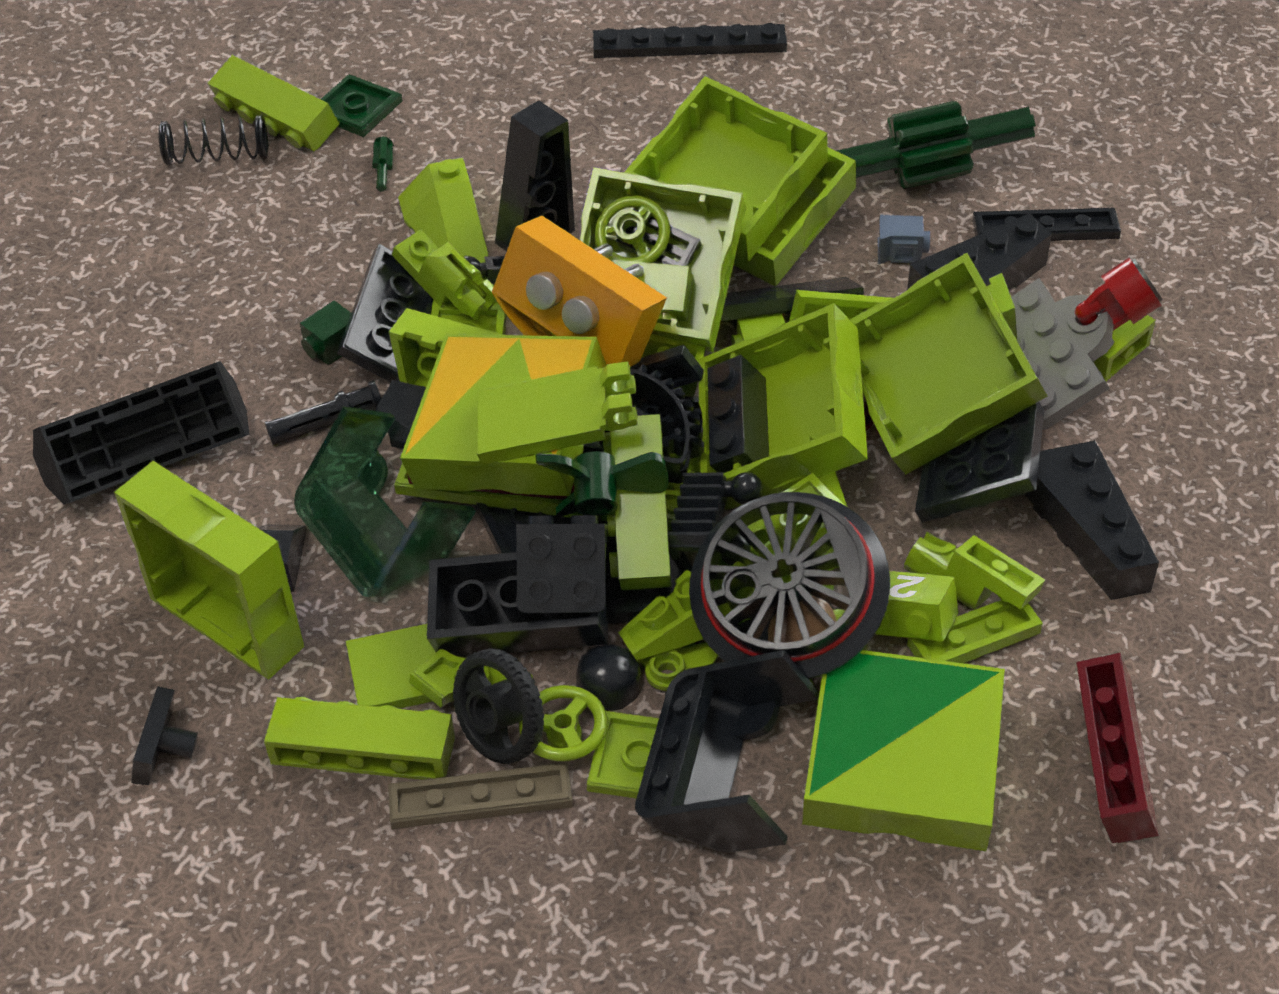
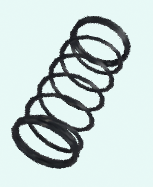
(261, 138)

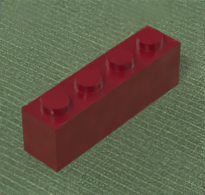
(1116, 749)

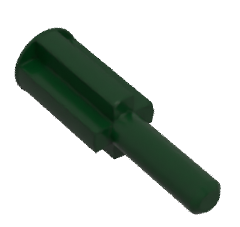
(382, 160)

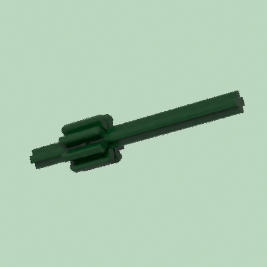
(937, 142)

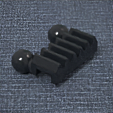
(703, 506)

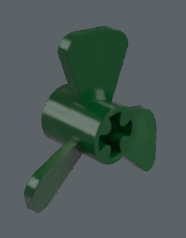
(599, 479)

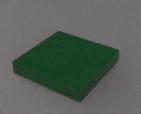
(360, 104)

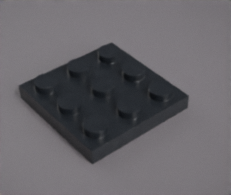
(983, 469)

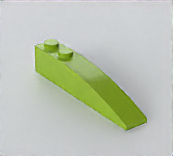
(669, 620)

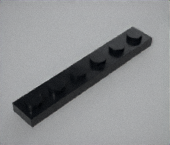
(689, 40)

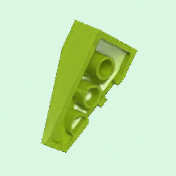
(445, 208)

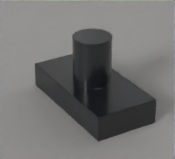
(160, 737)

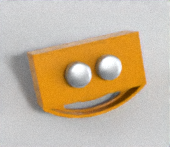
(569, 289)

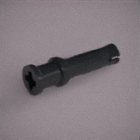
(322, 414)

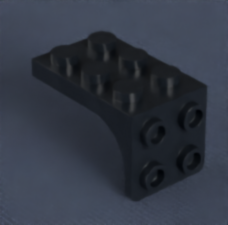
(561, 564)

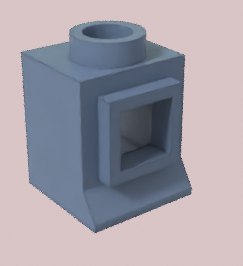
(902, 239)

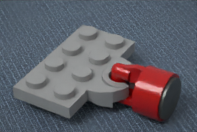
(1073, 332)

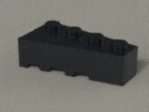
(536, 172)
(1012, 249)
(1094, 518)

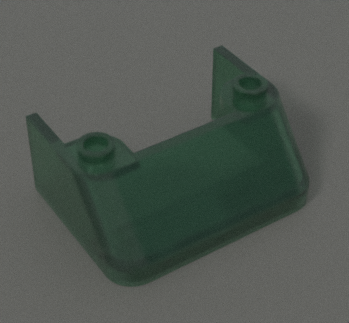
(355, 524)

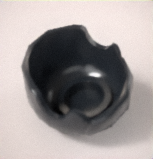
(610, 675)

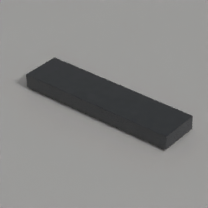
(1061, 223)

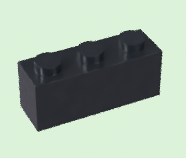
(736, 414)

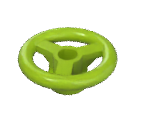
(633, 218)
(566, 743)

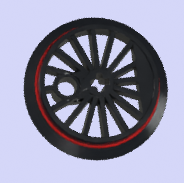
(856, 552)

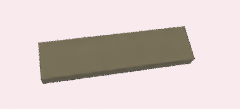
(479, 795)

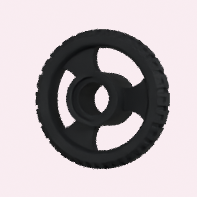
(490, 708)

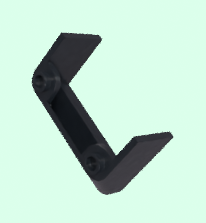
(699, 747)

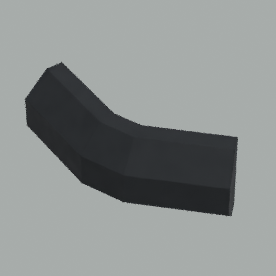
(127, 434)

